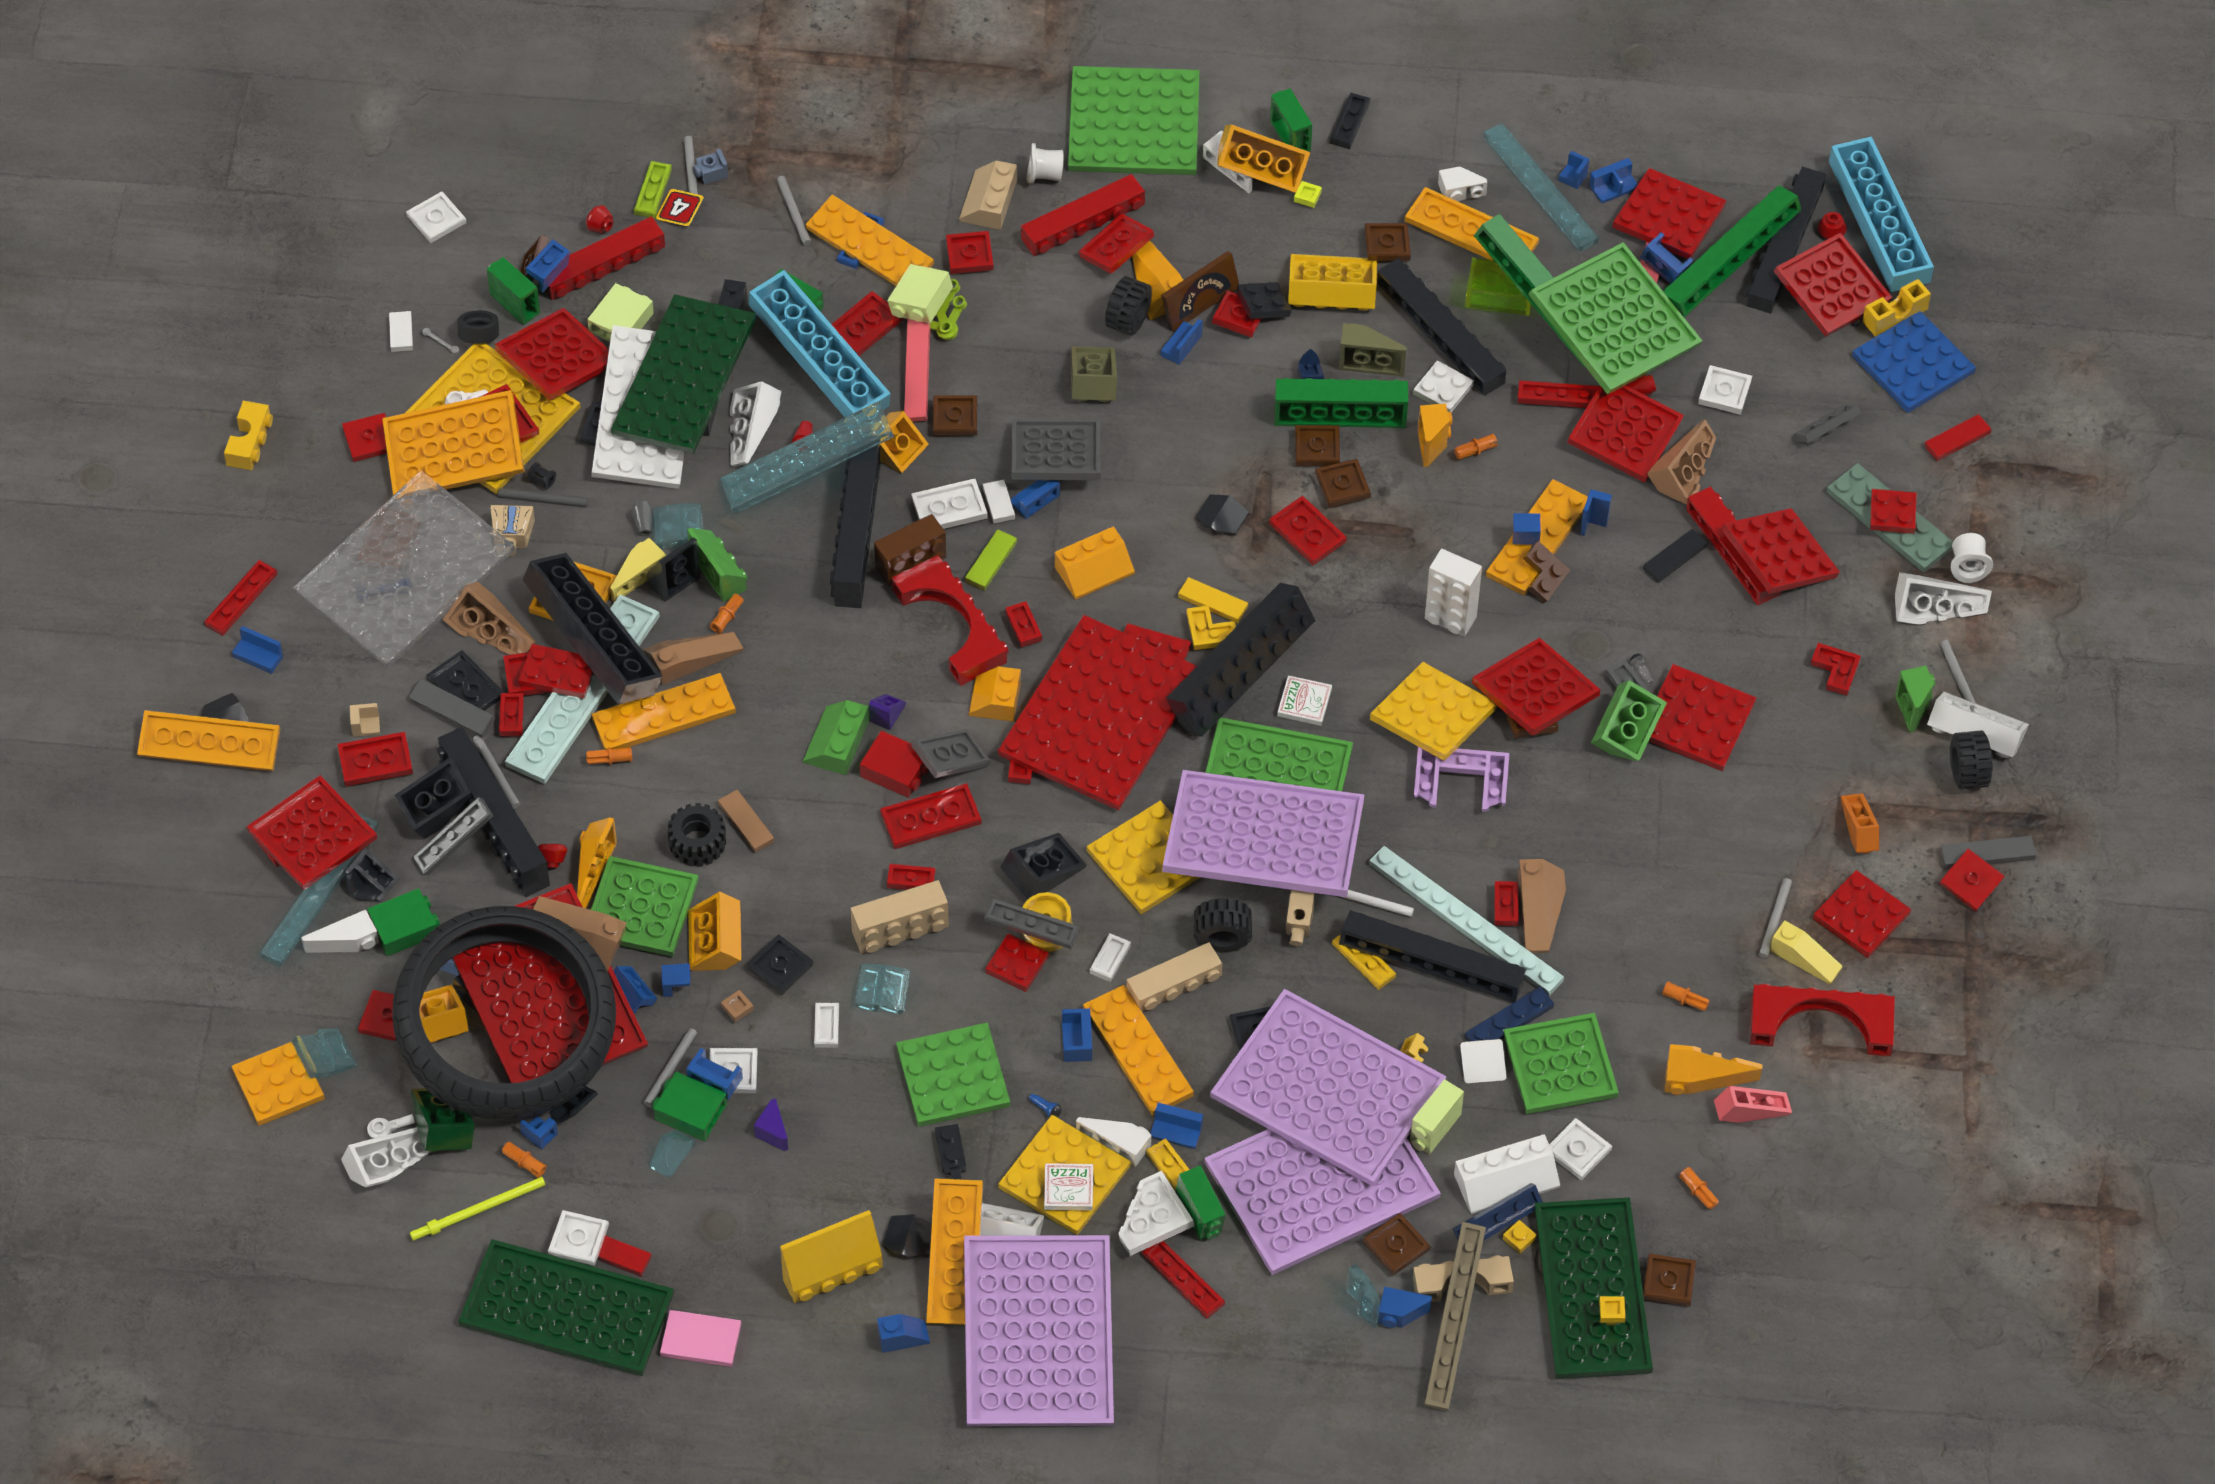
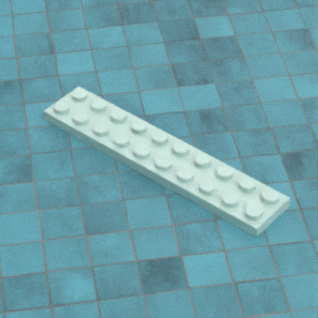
(565, 715)

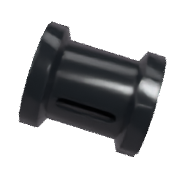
(535, 472)

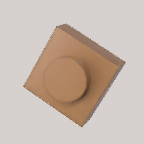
(737, 1006)

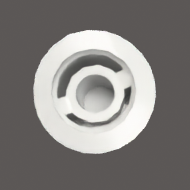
(1045, 164)
(1970, 558)

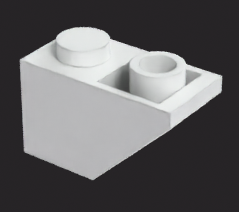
(1461, 184)

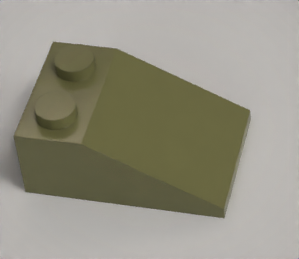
(1370, 352)
(1093, 373)

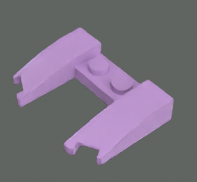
(1487, 763)

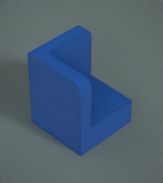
(1575, 170)
(1526, 528)
(674, 976)
(539, 1131)

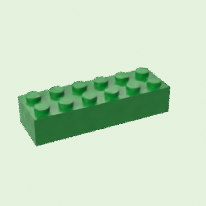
(1341, 402)

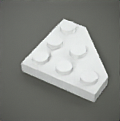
(1153, 1215)

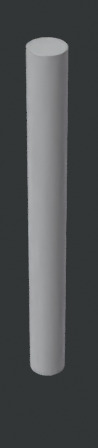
(690, 162)
(794, 210)
(1956, 670)
(497, 773)
(1775, 918)
(670, 1067)

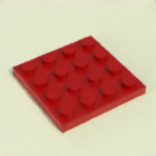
(1672, 208)
(1831, 284)
(555, 353)
(1625, 430)
(1780, 550)
(1536, 686)
(1700, 717)
(312, 832)

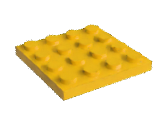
(1433, 711)
(1135, 858)
(1063, 1144)

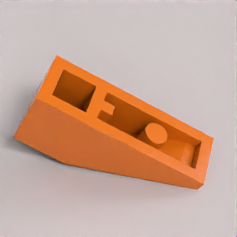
(1860, 823)

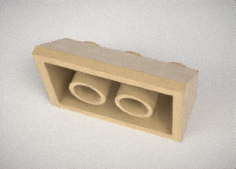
(990, 195)

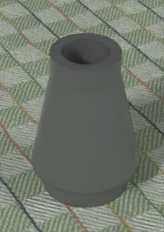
(642, 515)

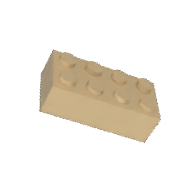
(899, 917)

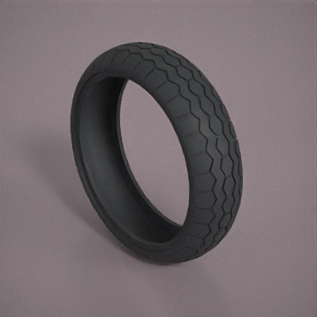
(516, 926)

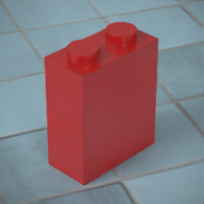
(893, 765)

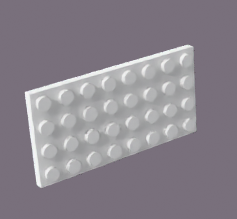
(622, 457)

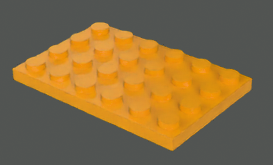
(455, 442)

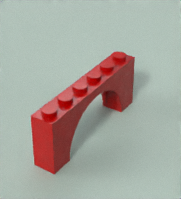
(935, 582)
(1868, 1012)

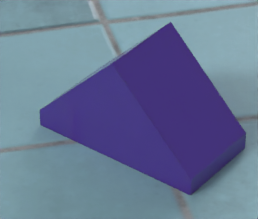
(885, 710)
(770, 1127)

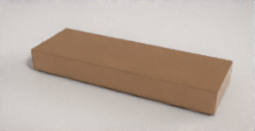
(746, 821)

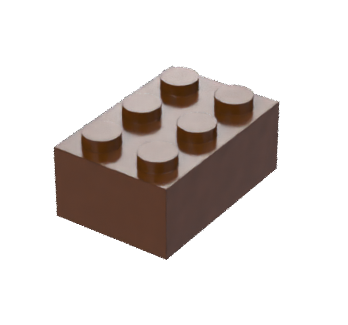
(909, 547)

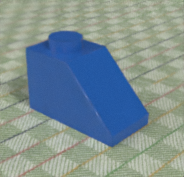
(1402, 1307)
(901, 1332)

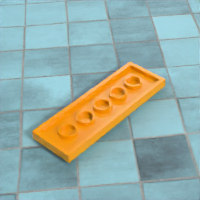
(1455, 221)
(865, 240)
(1559, 512)
(664, 713)
(208, 740)
(1138, 1049)
(955, 1215)

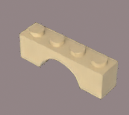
(1492, 1275)

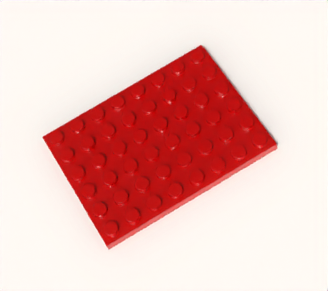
(1098, 713)
(536, 1005)

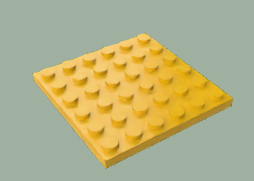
(486, 369)

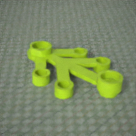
(949, 322)

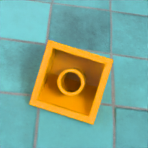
(1433, 431)
(905, 445)
(996, 694)
(442, 1014)

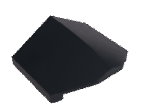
(1222, 514)
(226, 707)
(369, 878)
(574, 1105)
(908, 1236)

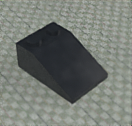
(675, 571)
(434, 798)
(1041, 864)

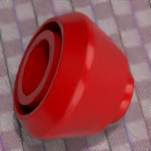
(599, 220)
(1831, 225)
(553, 853)

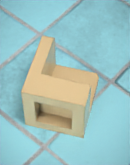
(364, 719)

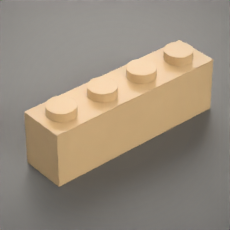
(1175, 977)

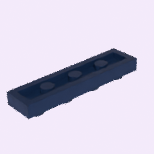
(1515, 1015)
(1505, 1211)

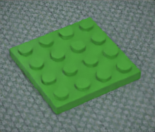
(649, 900)
(1560, 1063)
(953, 1074)

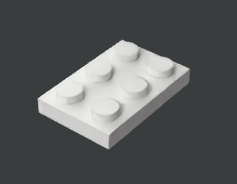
(951, 503)

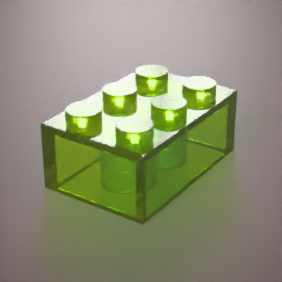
(1493, 290)

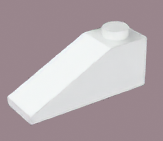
(1210, 154)
(346, 935)
(1118, 1136)

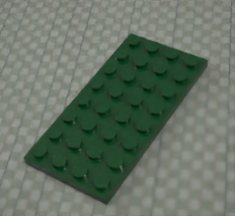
(683, 374)
(1584, 1255)
(566, 1307)

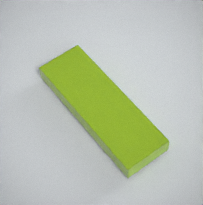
(653, 189)
(991, 559)

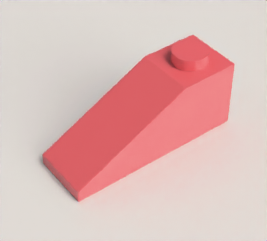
(1751, 1104)

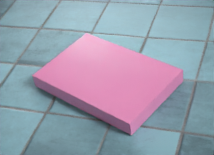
(700, 1338)

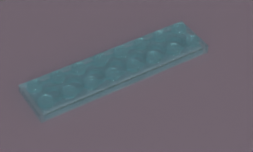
(807, 457)

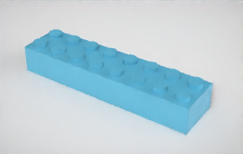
(1880, 213)
(817, 345)

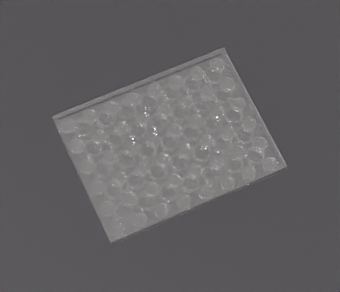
(403, 568)

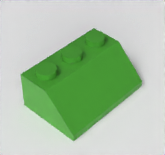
(717, 564)
(1628, 721)
(838, 736)

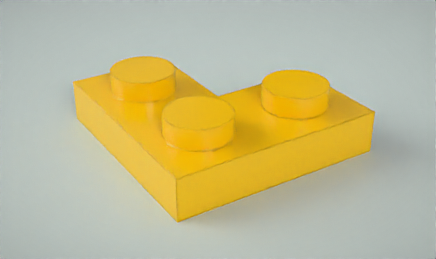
(1203, 632)

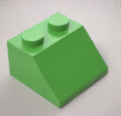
(1914, 694)

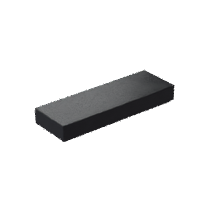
(1350, 121)
(1675, 555)

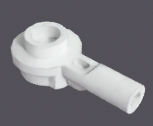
(456, 396)
(382, 1127)

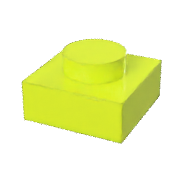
(1307, 194)

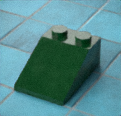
(440, 1124)

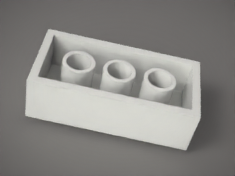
(1453, 592)

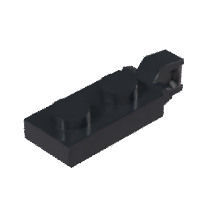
(590, 429)
(951, 1150)

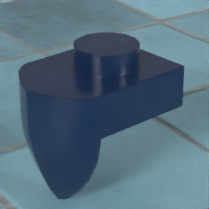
(1310, 366)

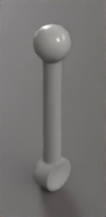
(454, 349)

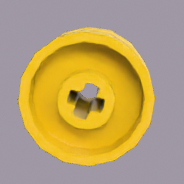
(1050, 905)

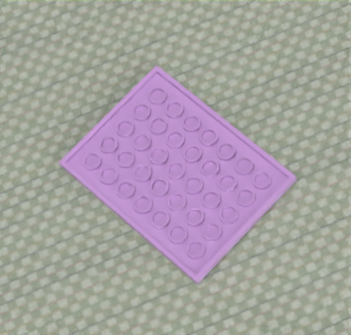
(1264, 833)
(1327, 1087)
(1305, 1205)
(1038, 1330)

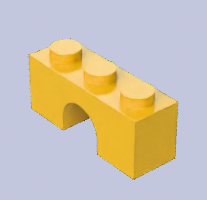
(1883, 315)
(245, 450)

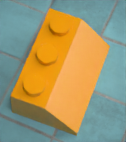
(1094, 563)
(715, 933)

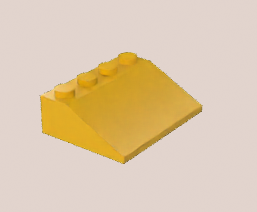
(1332, 282)
(831, 1257)

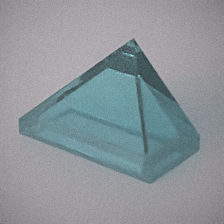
(671, 1152)

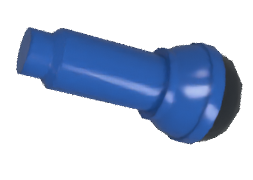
(1048, 1107)

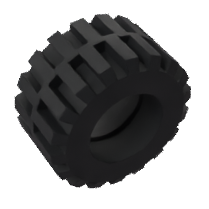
(1128, 305)
(1971, 759)
(696, 819)
(1223, 924)

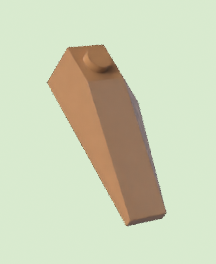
(1682, 466)
(484, 618)
(687, 655)
(1541, 899)
(599, 929)

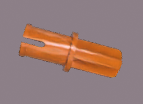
(1476, 446)
(726, 614)
(609, 756)
(1685, 996)
(524, 1159)
(1698, 1188)

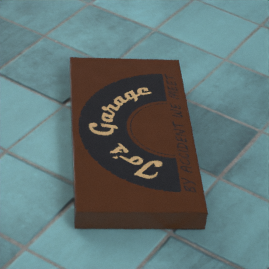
(1200, 290)

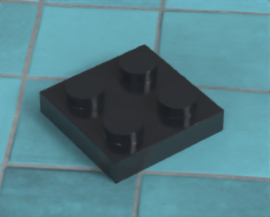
(1263, 300)
(780, 964)

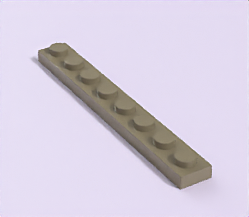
(1454, 1316)

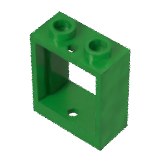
(1290, 120)

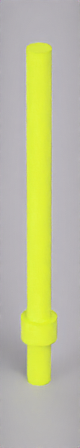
(435, 1226)

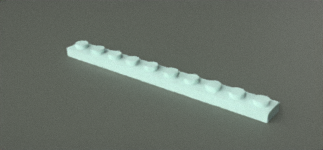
(1464, 919)

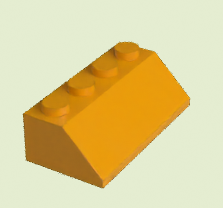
(1262, 158)

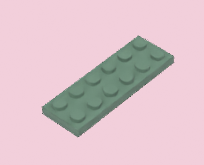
(1921, 548)

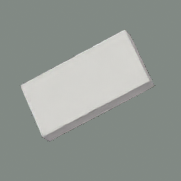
(401, 331)
(998, 501)
(1110, 957)
(826, 1025)

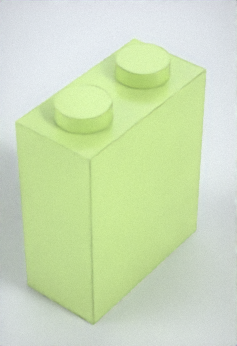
(920, 293)
(620, 308)
(1436, 1117)

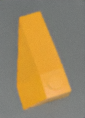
(1156, 271)
(596, 847)
(1694, 1071)

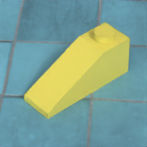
(635, 568)
(1804, 952)

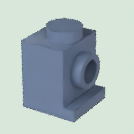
(711, 167)

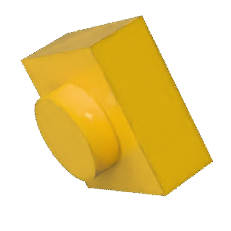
(1519, 1236)

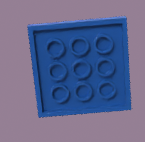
(1913, 361)

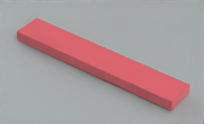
(917, 370)

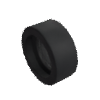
(478, 327)

